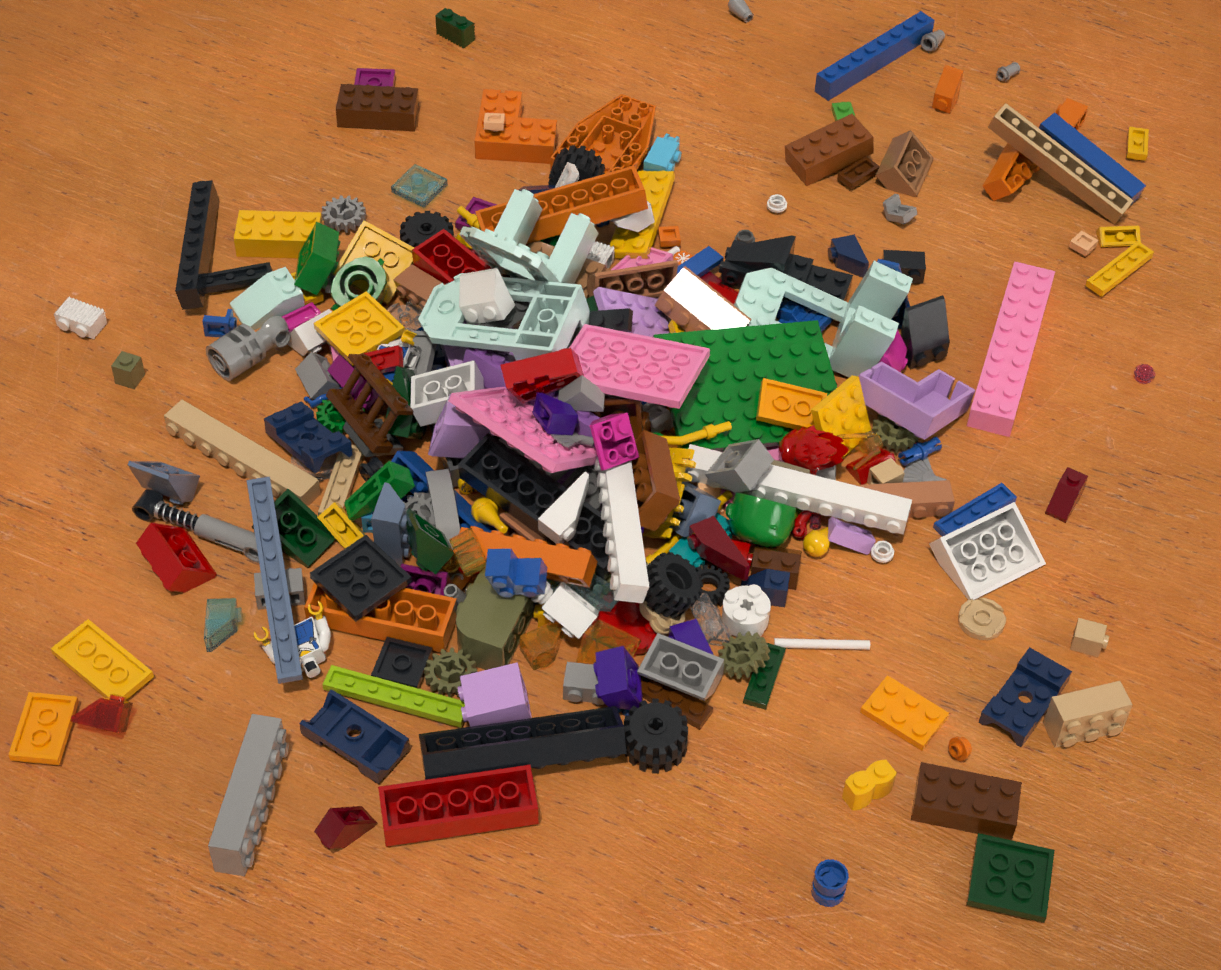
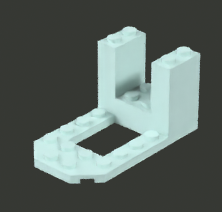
(508, 249)
(864, 321)
(548, 326)

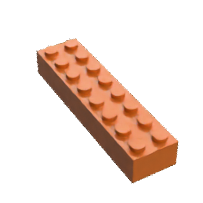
(597, 197)

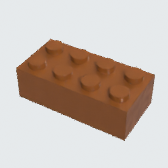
(829, 149)
(654, 480)

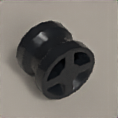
(368, 469)

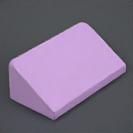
(850, 536)

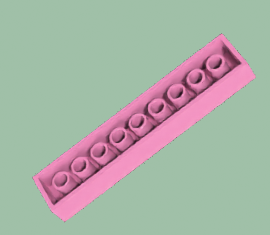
(1011, 349)

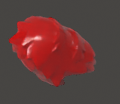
(812, 449)

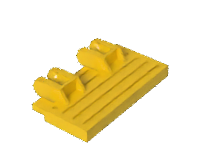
(681, 460)

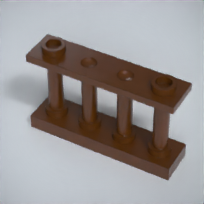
(353, 410)

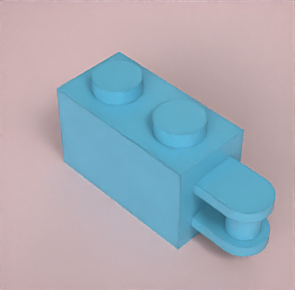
(663, 154)

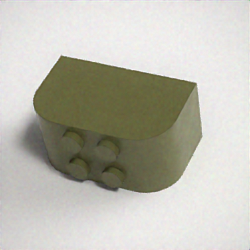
(491, 624)

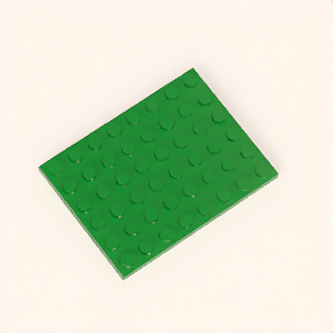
(733, 376)

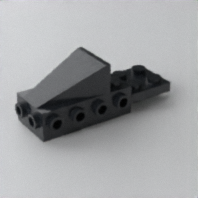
(779, 255)

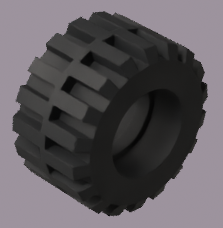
(672, 585)

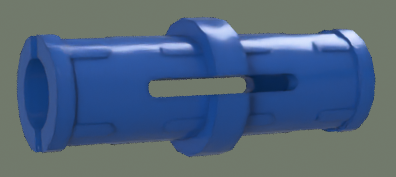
(920, 451)

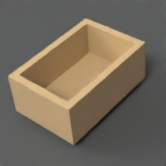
(1087, 714)

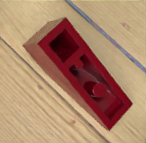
(716, 547)

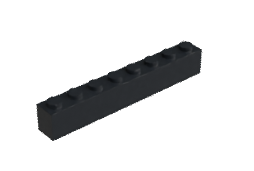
(197, 245)

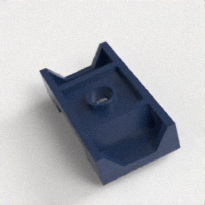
(305, 436)
(1034, 678)
(374, 750)

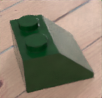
(427, 543)

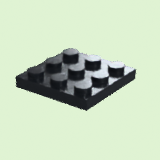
(360, 577)

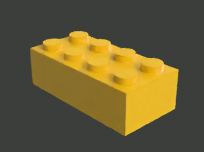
(273, 233)

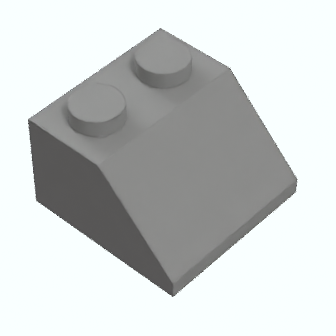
(741, 466)

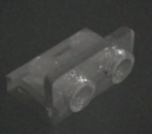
(710, 621)

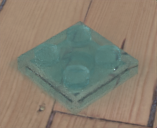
(419, 185)

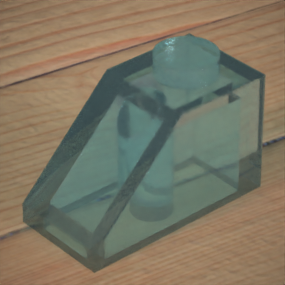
(598, 594)
(220, 621)

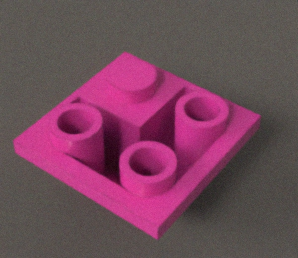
(613, 440)

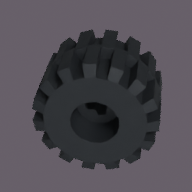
(584, 160)
(423, 226)
(655, 735)

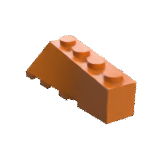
(1009, 173)

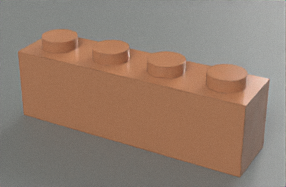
(415, 285)
(927, 497)

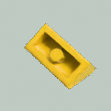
(1118, 236)
(340, 526)

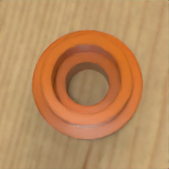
(960, 748)

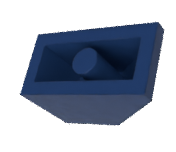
(848, 255)
(772, 583)

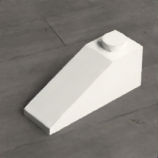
(562, 516)

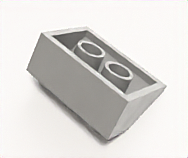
(682, 667)

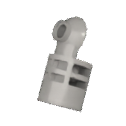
(245, 347)

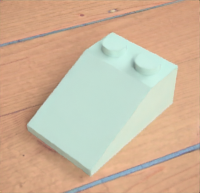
(268, 297)

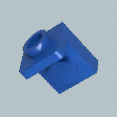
(219, 326)

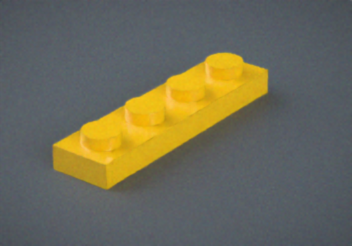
(1119, 268)

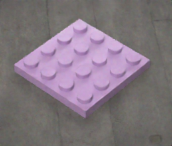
(646, 317)

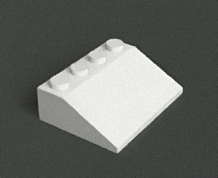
(988, 552)

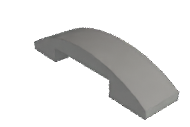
(443, 502)

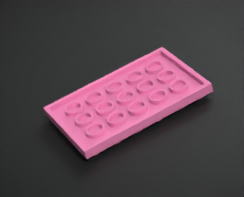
(639, 365)
(517, 425)

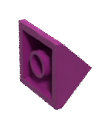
(427, 580)

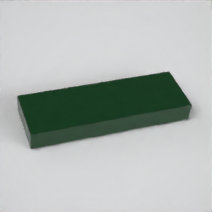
(762, 683)

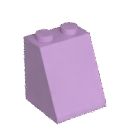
(455, 433)
(494, 696)

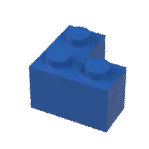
(515, 575)

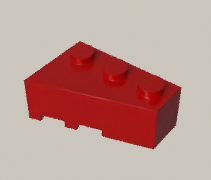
(541, 373)

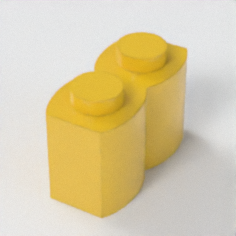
(868, 785)

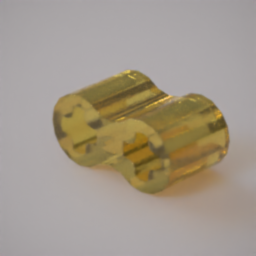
(468, 552)

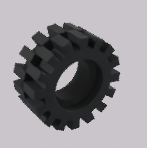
(716, 578)

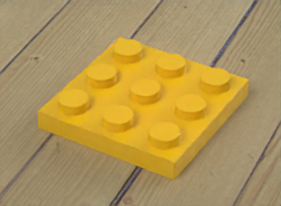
(378, 244)
(359, 326)
(843, 412)

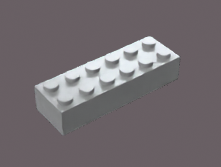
(248, 795)

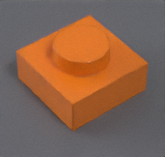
(669, 236)

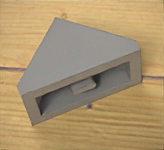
(583, 395)

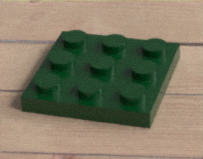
(1011, 877)

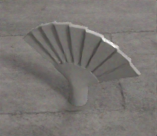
(571, 440)
(920, 471)

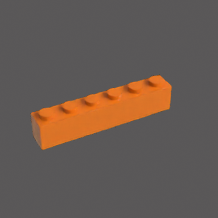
(562, 562)

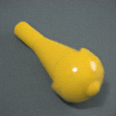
(486, 512)
(817, 542)

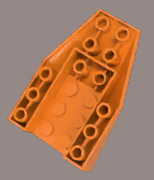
(616, 132)

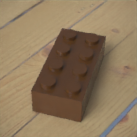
(377, 107)
(966, 801)

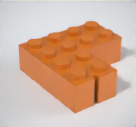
(521, 139)

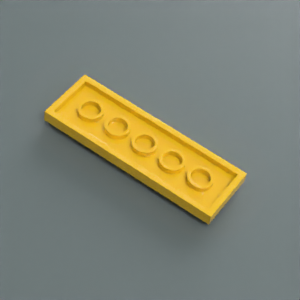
(633, 243)

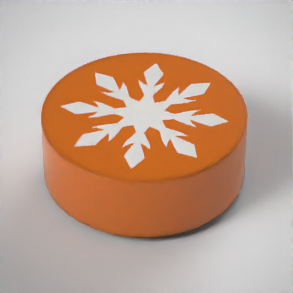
(682, 256)

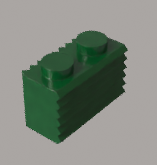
(454, 28)

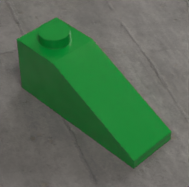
(366, 497)

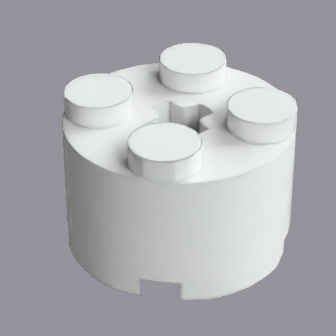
(746, 610)

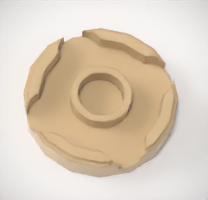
(982, 619)

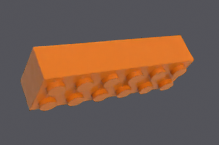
(405, 616)

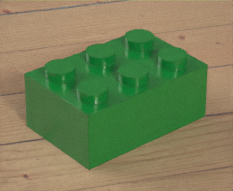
(317, 258)

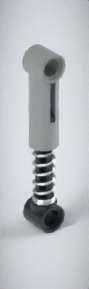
(152, 505)

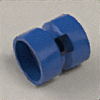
(829, 883)

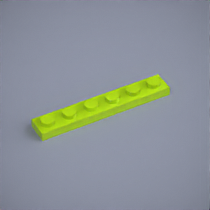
(394, 695)

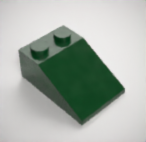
(405, 425)
(300, 530)

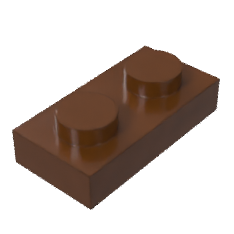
(858, 172)

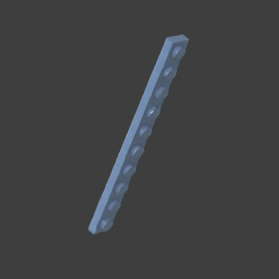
(274, 581)

